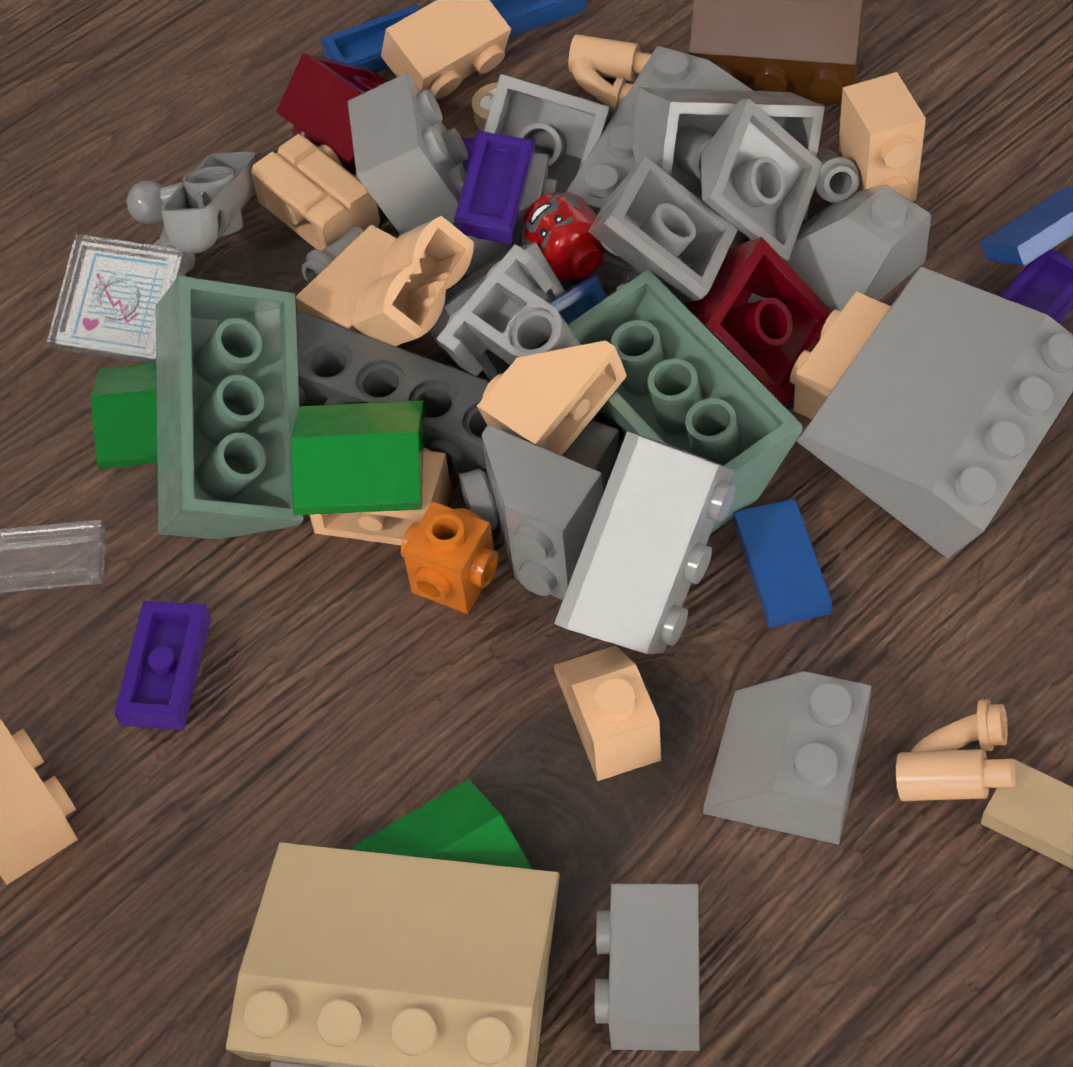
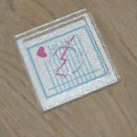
(113, 297)

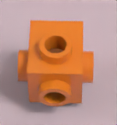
(449, 556)

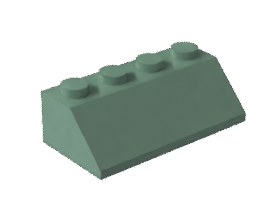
(688, 387)
(225, 409)

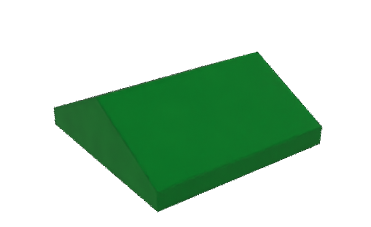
(125, 415)
(358, 458)
(453, 828)

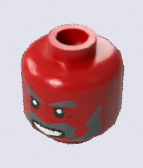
(560, 230)

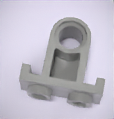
(506, 316)

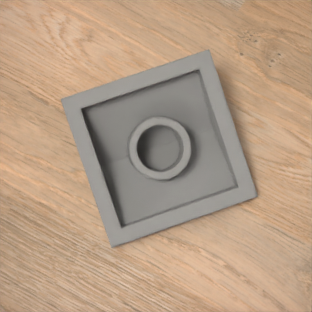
(759, 177)

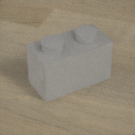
(652, 967)

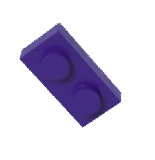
(163, 665)

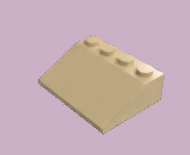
(394, 962)

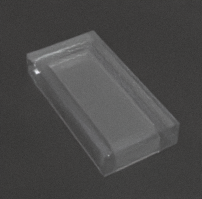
(52, 556)

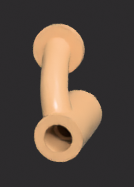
(599, 57)
(943, 772)

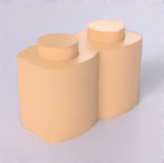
(413, 283)

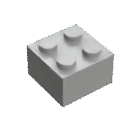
(407, 153)

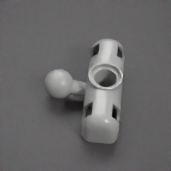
(202, 205)

